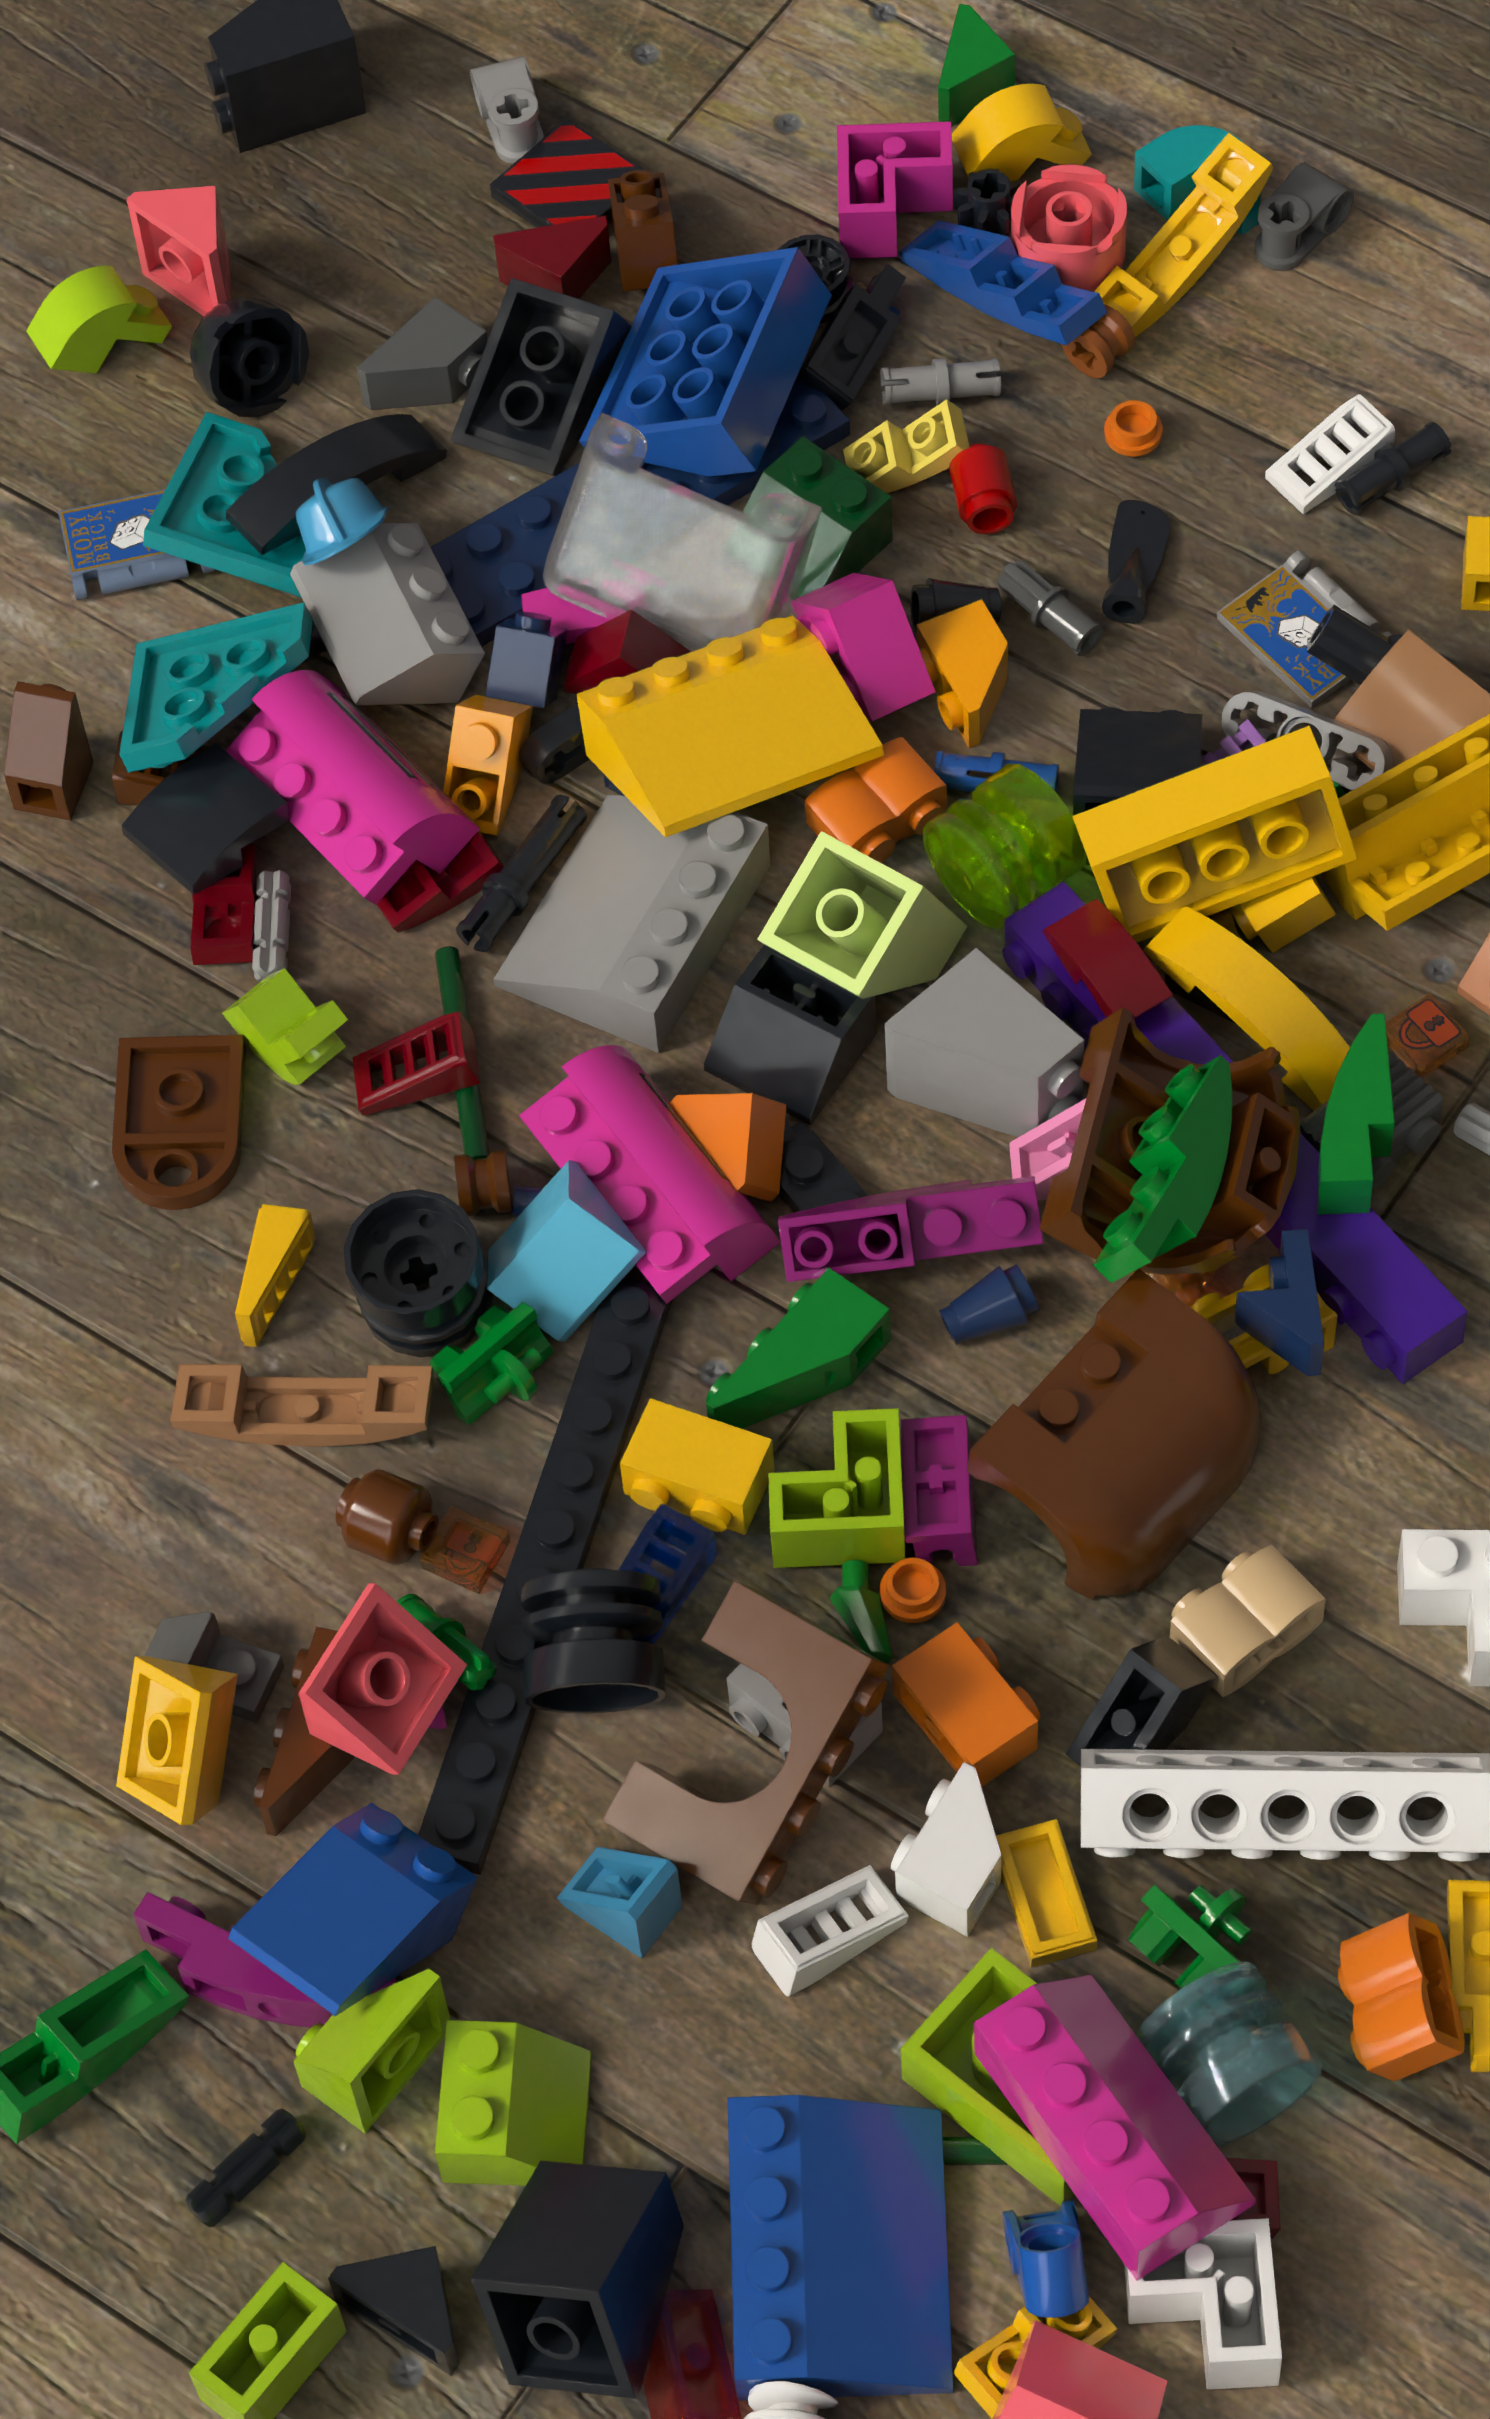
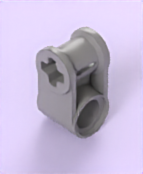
(509, 106)

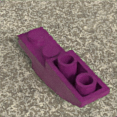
(910, 1226)
(220, 1969)

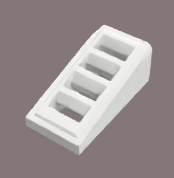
(1354, 425)
(794, 1956)

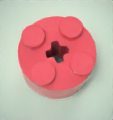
(1072, 223)

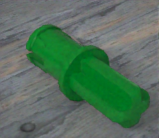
(453, 1635)

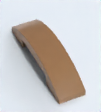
(302, 1410)

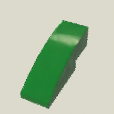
(1356, 1123)
(84, 2042)

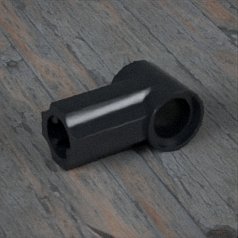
(1349, 644)

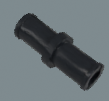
(1393, 468)

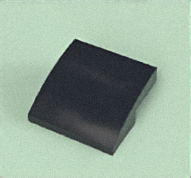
(204, 818)

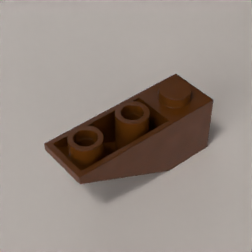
(302, 1761)

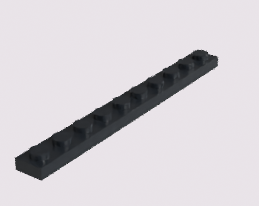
(552, 1541)

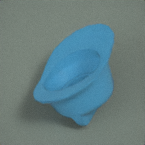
(337, 517)

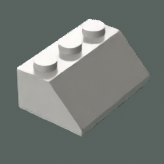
(391, 619)

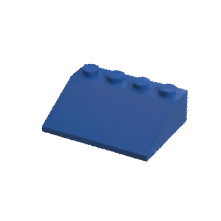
(715, 359)
(838, 2246)

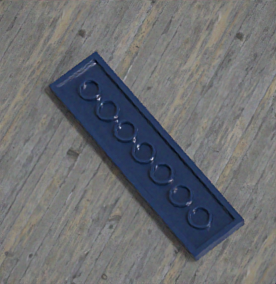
(508, 548)

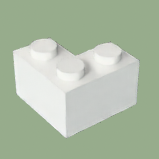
(1448, 1583)
(1232, 2292)

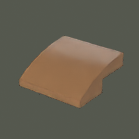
(1413, 700)

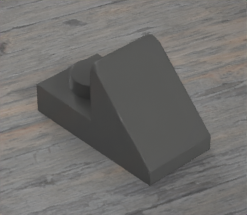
(198, 1642)

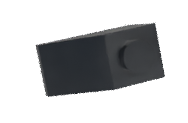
(1146, 1700)

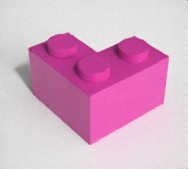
(888, 173)
(867, 641)

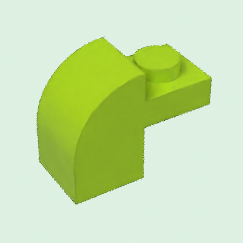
(89, 314)
(286, 1027)

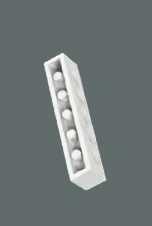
(1256, 1778)

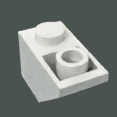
(955, 1857)

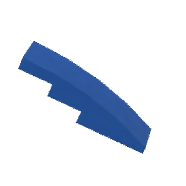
(995, 280)

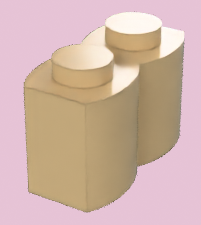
(1247, 1617)

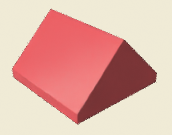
(183, 244)
(379, 1683)
(1074, 2380)

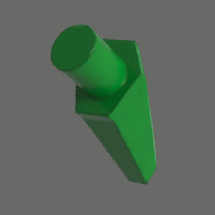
(862, 1610)

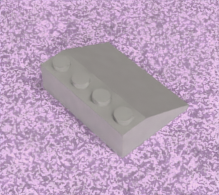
(636, 920)

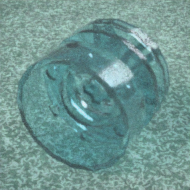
(1229, 2053)

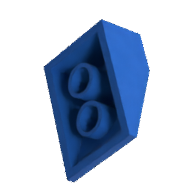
(357, 1910)

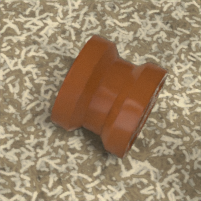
(1099, 344)

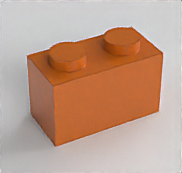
(966, 1704)

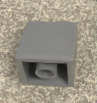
(983, 1051)

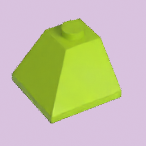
(373, 2048)

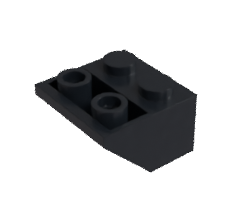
(790, 1034)

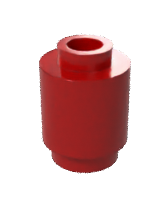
(983, 488)

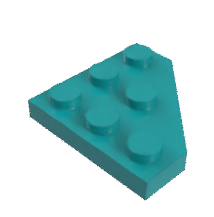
(191, 514)
(203, 679)

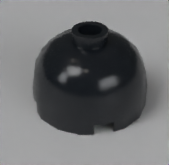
(248, 355)

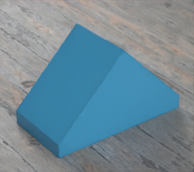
(625, 1896)

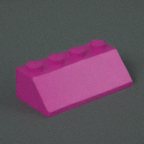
(1109, 2120)

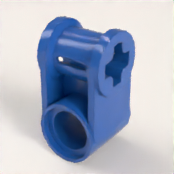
(1048, 2260)

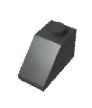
(424, 361)

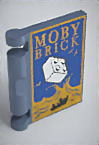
(108, 544)

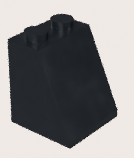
(284, 71)
(1131, 752)
(581, 2277)

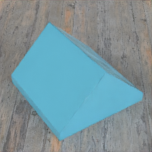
(563, 1253)

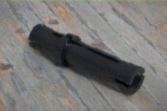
(507, 891)

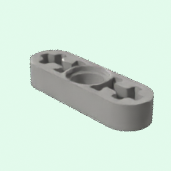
(1354, 740)

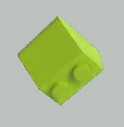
(509, 2102)

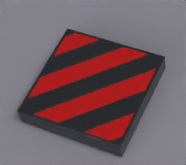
(562, 178)

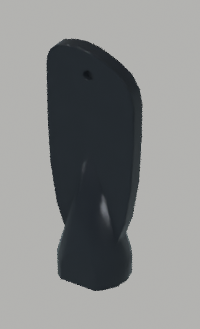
(1134, 559)

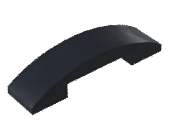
(361, 451)

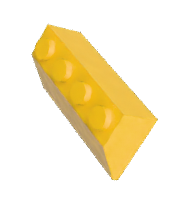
(1217, 834)

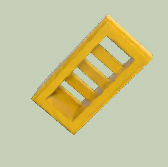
(275, 1258)

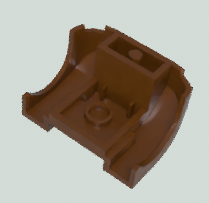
(1129, 1439)

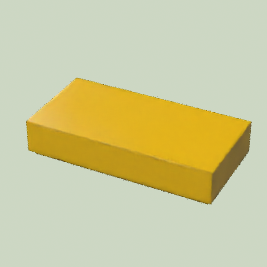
(1045, 1894)

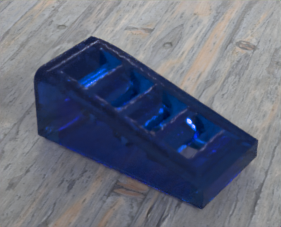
(683, 1533)

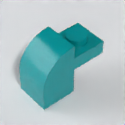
(1167, 165)

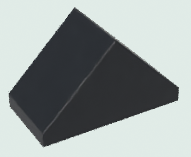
(403, 2299)

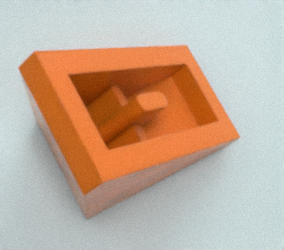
(741, 1137)

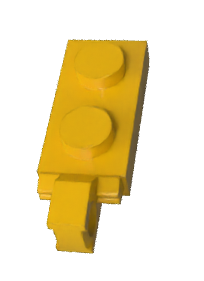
(1470, 1963)

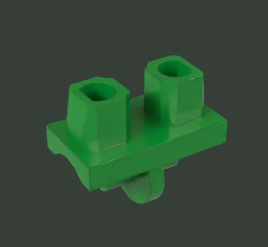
(496, 1364)
(1169, 1924)

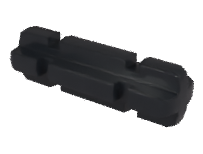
(245, 2167)

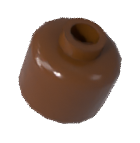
(386, 1517)

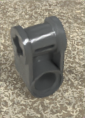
(1300, 217)

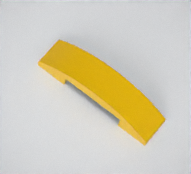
(1191, 237)
(1255, 998)

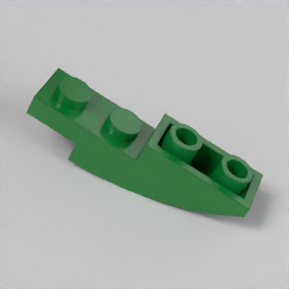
(1179, 1167)

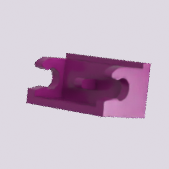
(939, 1488)

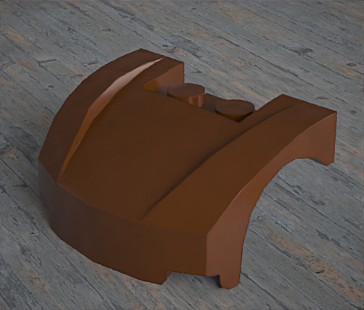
(1124, 1090)

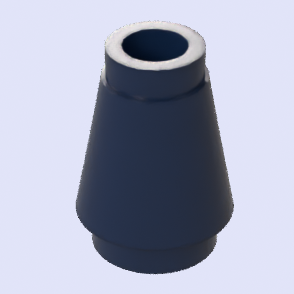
(990, 1306)

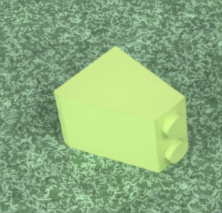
(861, 922)

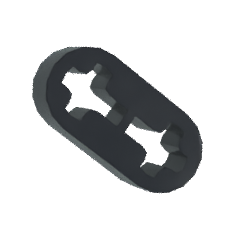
(555, 747)

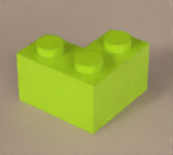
(846, 1510)

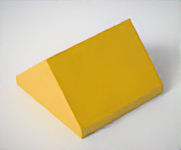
(176, 1737)

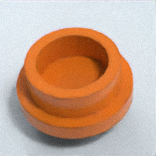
(1133, 429)
(913, 1590)

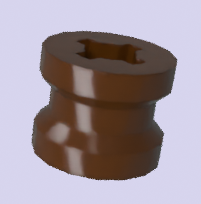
(483, 1183)

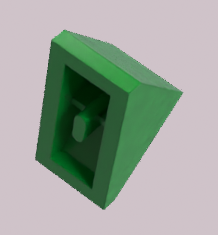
(973, 67)

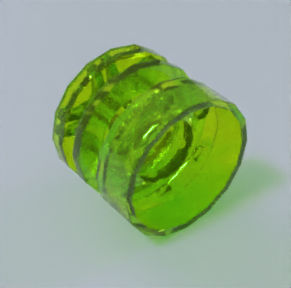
(1004, 845)

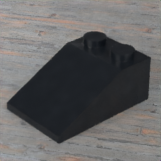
(539, 377)

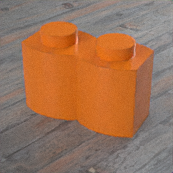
(878, 801)
(1400, 1997)

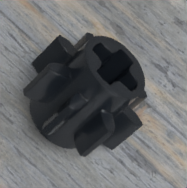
(986, 201)

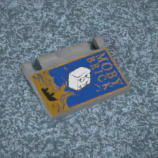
(1279, 618)

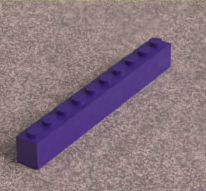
(1357, 1260)

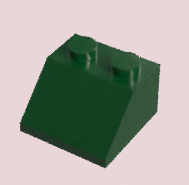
(853, 516)

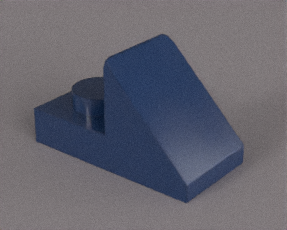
(1288, 1313)

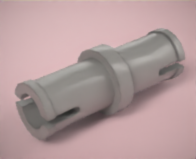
(940, 381)

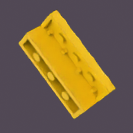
(1418, 830)

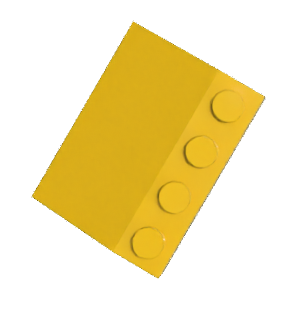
(726, 726)

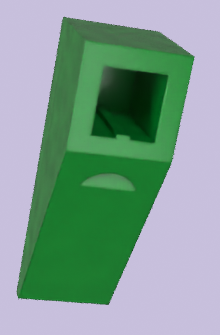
(812, 1352)

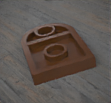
(178, 1109)

